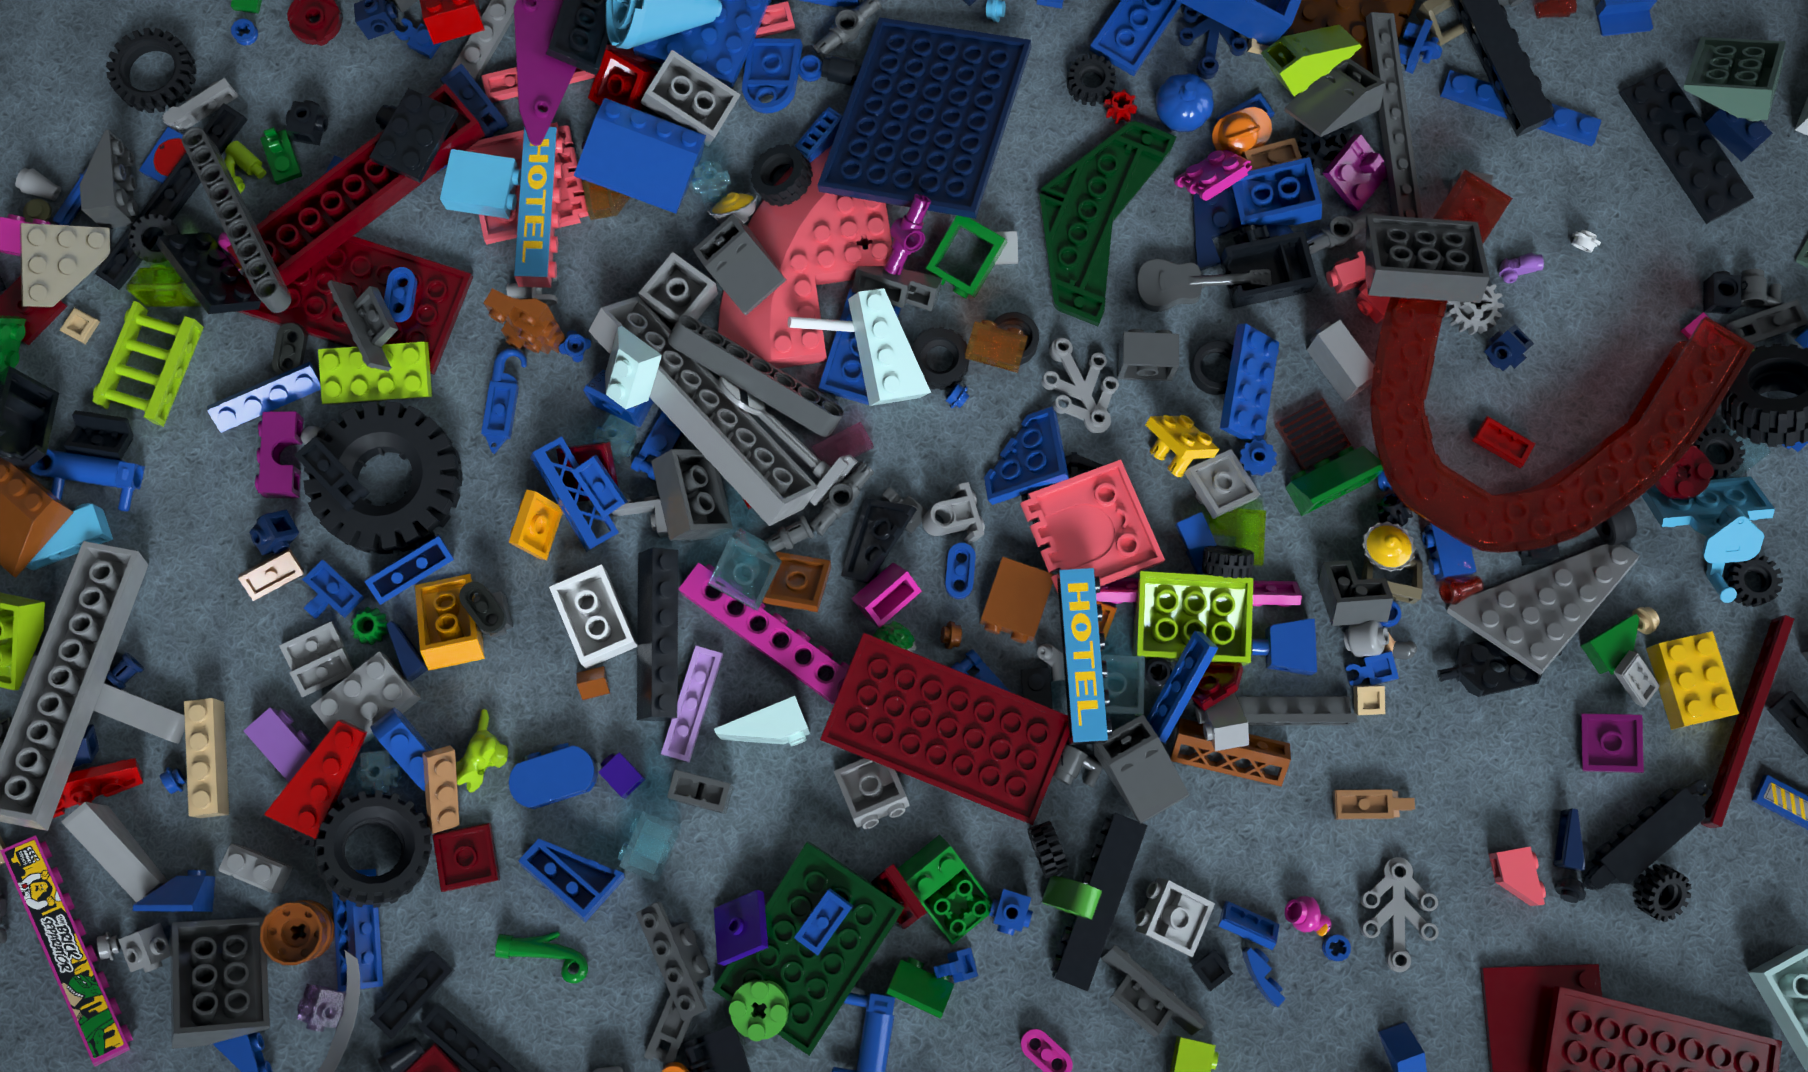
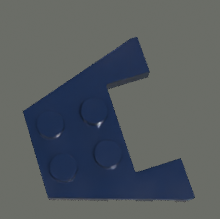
(1218, 218)

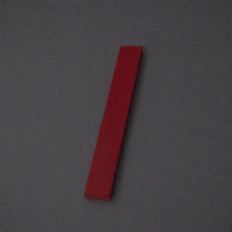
(1747, 721)

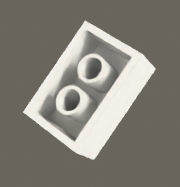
(593, 616)

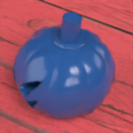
(1184, 102)

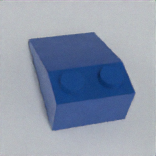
(1279, 195)

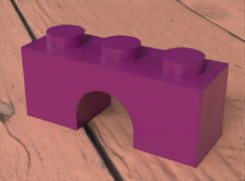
(276, 433)

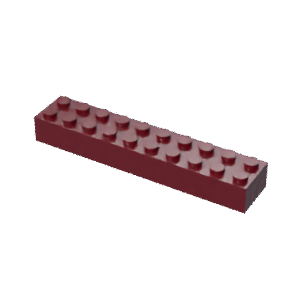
(350, 198)

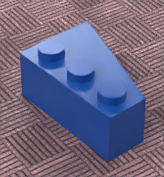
(571, 878)

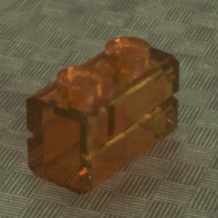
(996, 346)

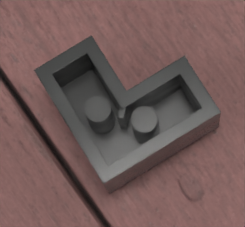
(1350, 599)

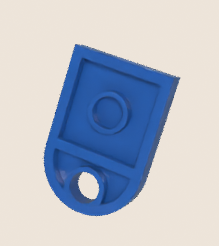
(773, 71)

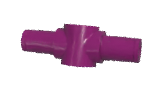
(907, 234)

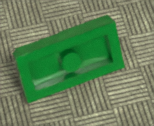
(280, 155)

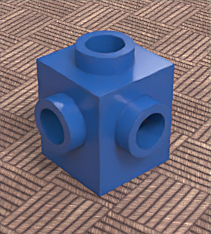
(1019, 903)

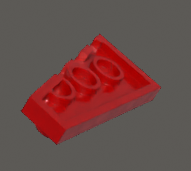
(96, 781)
(319, 781)

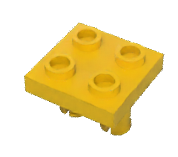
(1182, 438)

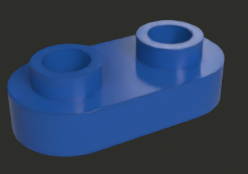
(400, 296)
(960, 571)

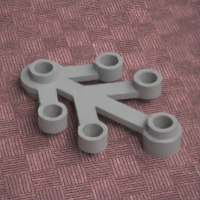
(1081, 389)
(1398, 909)

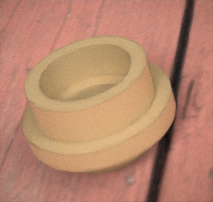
(1648, 619)

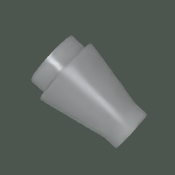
(36, 184)

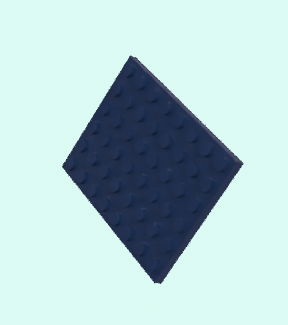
(926, 116)

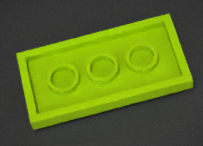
(349, 380)

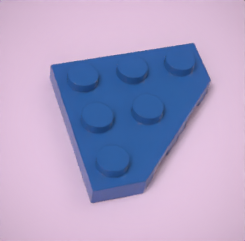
(1029, 460)

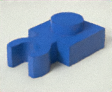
(418, 39)
(1375, 668)

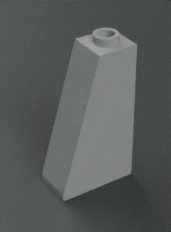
(115, 849)

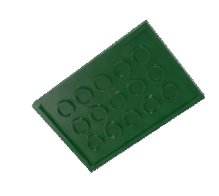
(813, 982)

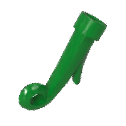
(538, 947)

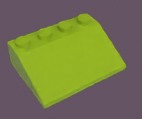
(1178, 604)
(19, 635)

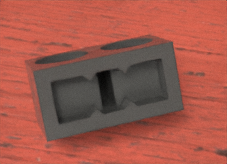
(700, 791)

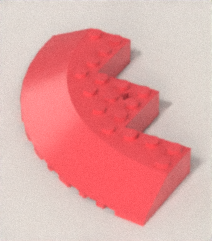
(812, 245)

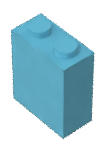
(480, 184)

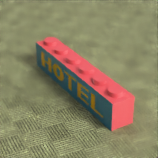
(538, 211)

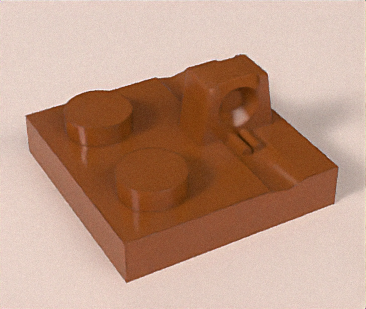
(798, 582)

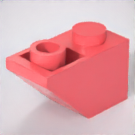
(1517, 873)

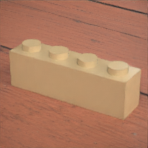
(206, 758)

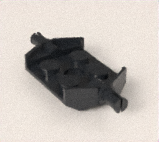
(1477, 676)

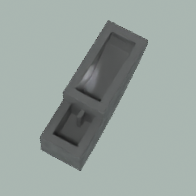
(909, 287)

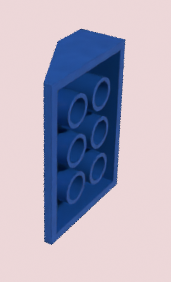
(640, 155)

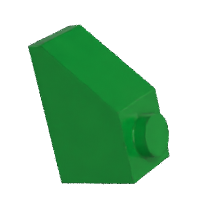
(1612, 645)

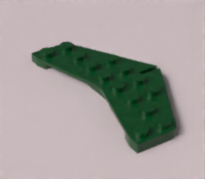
(1093, 197)

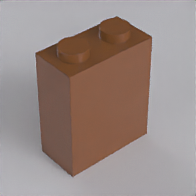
(1017, 600)

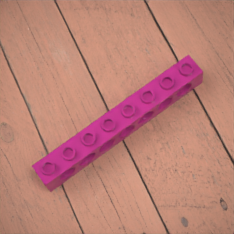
(696, 588)

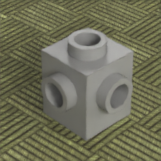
(145, 948)

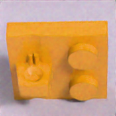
(536, 524)

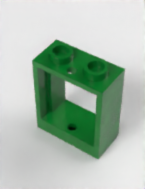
(979, 231)

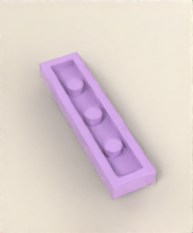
(692, 704)

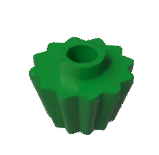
(360, 621)

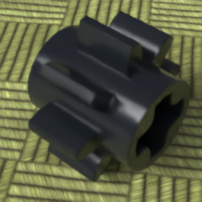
(1393, 510)

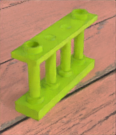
(165, 383)

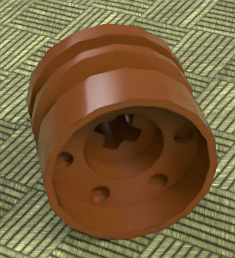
(281, 932)

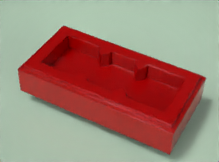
(1503, 442)

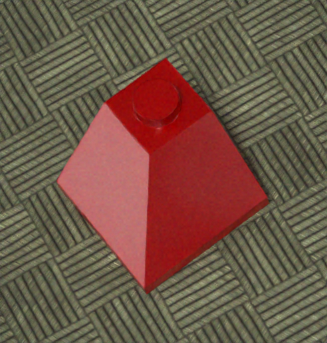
(621, 80)

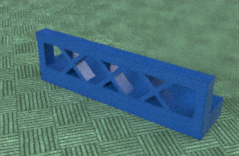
(563, 497)
(363, 938)

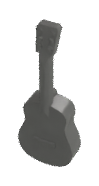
(1169, 284)

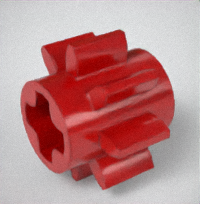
(1120, 113)

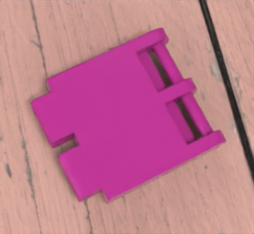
(1214, 174)

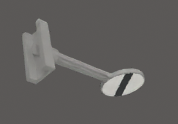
(828, 475)

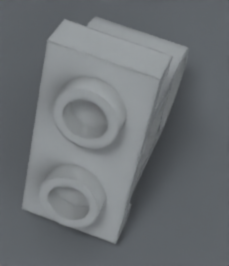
(957, 514)

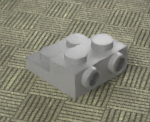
(871, 792)
(1174, 916)

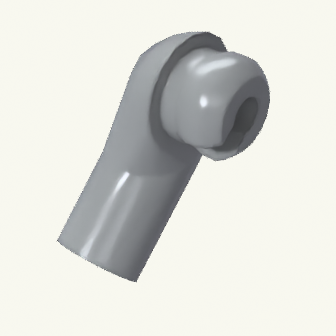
(1054, 658)

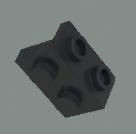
(99, 435)

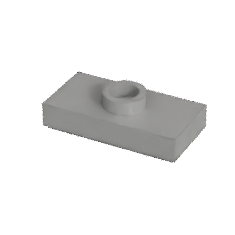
(1636, 678)

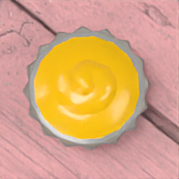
(734, 203)
(1388, 546)

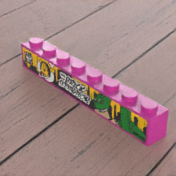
(65, 950)

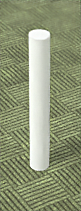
(820, 324)

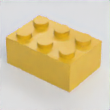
(1692, 680)

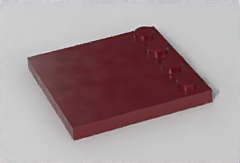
(1519, 1010)

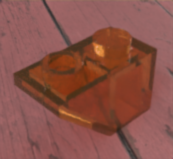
(602, 201)

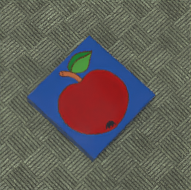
(164, 156)

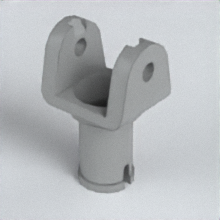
(531, 292)

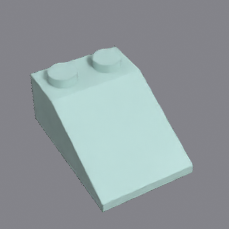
(774, 724)

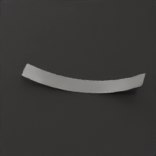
(348, 1018)

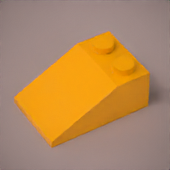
(444, 626)

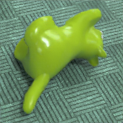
(482, 752)

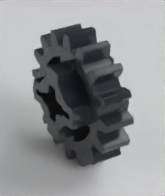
(1319, 159)

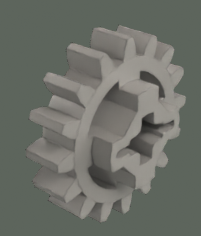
(1469, 313)

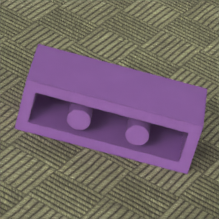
(280, 741)

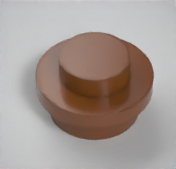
(951, 635)

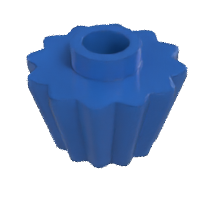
(1261, 449)

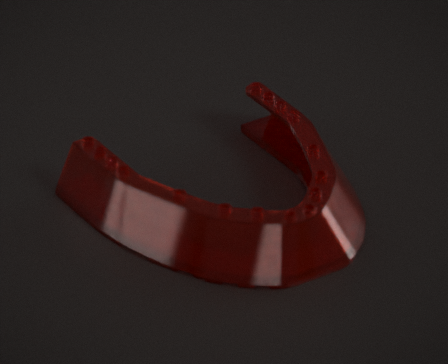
(1582, 494)

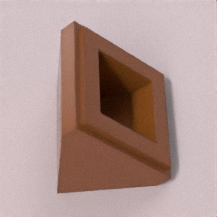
(592, 683)

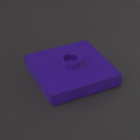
(740, 927)

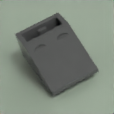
(1338, 98)
(109, 184)
(739, 264)
(1141, 769)

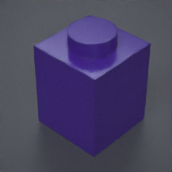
(621, 774)

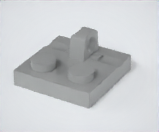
(1221, 484)

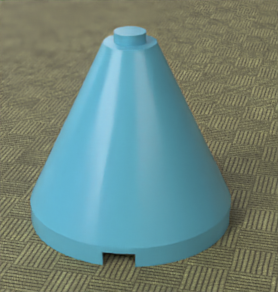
(644, 21)

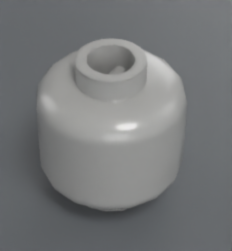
(1366, 639)

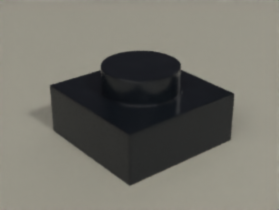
(1211, 970)

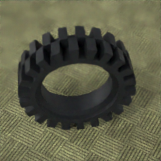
(131, 51)

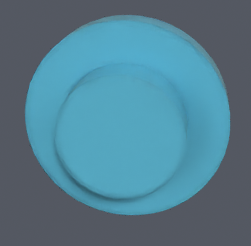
(995, 9)

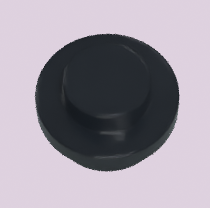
(1571, 890)

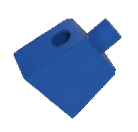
(1289, 647)

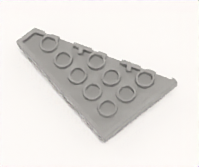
(1546, 608)

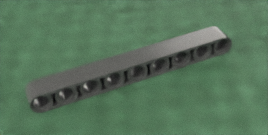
(236, 220)

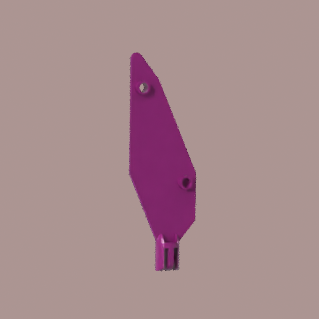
(539, 76)

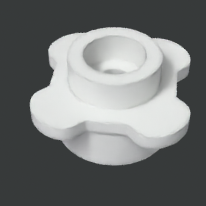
(1585, 240)

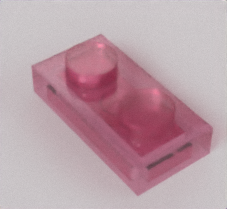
(849, 441)

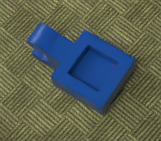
(960, 966)

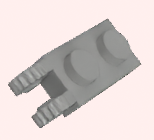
(200, 106)

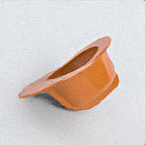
(1242, 130)

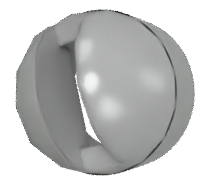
(310, 432)

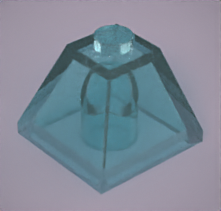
(745, 569)

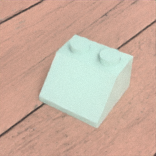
(630, 369)

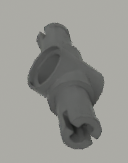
(840, 35)
(1348, 224)
(834, 510)

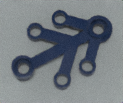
(1214, 29)

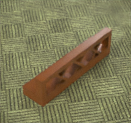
(1260, 752)

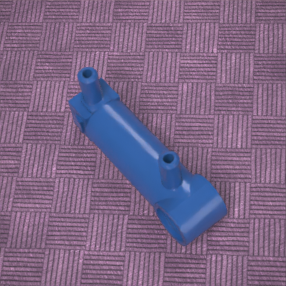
(92, 471)
(875, 1032)

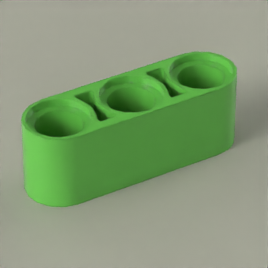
(1071, 896)

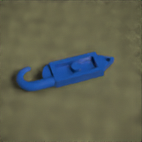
(501, 401)

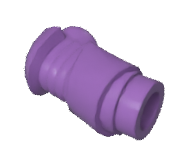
(1518, 266)

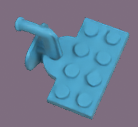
(1724, 517)

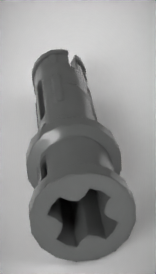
(789, 535)

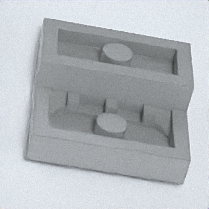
(317, 658)

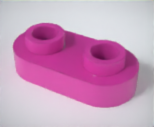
(1046, 1052)

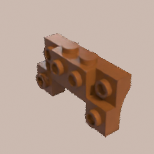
(527, 322)

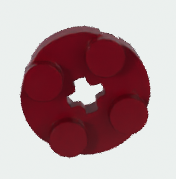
(318, 32)
(1697, 480)

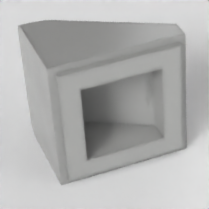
(1010, 252)

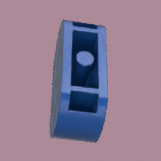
(402, 743)
(553, 776)

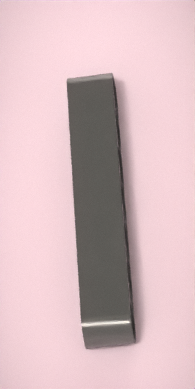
(755, 376)

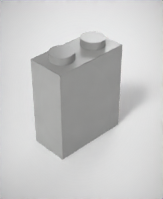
(1341, 359)

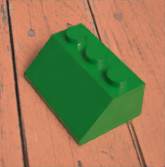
(1333, 479)

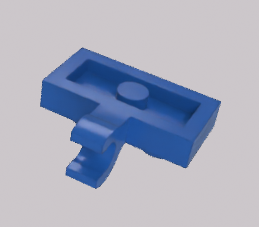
(331, 590)

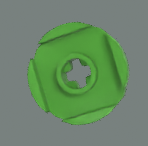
(776, 1009)

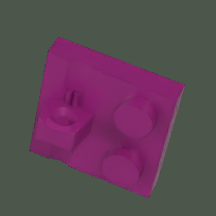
(1356, 172)
(1612, 743)

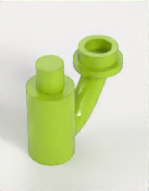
(238, 154)

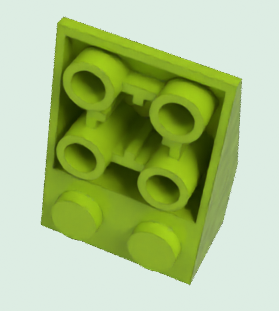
(1308, 55)

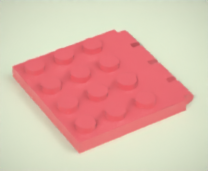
(511, 146)
(1093, 524)

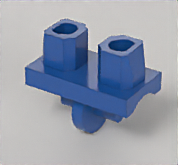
(1428, 49)

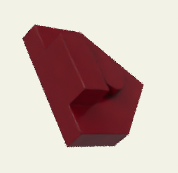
(1217, 683)

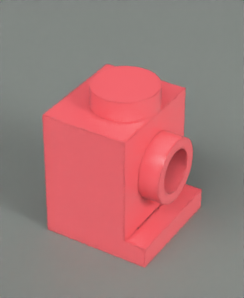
(1347, 273)

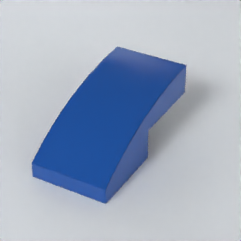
(1195, 536)

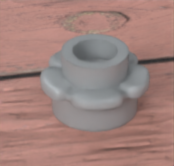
(107, 946)

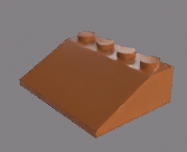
(27, 517)

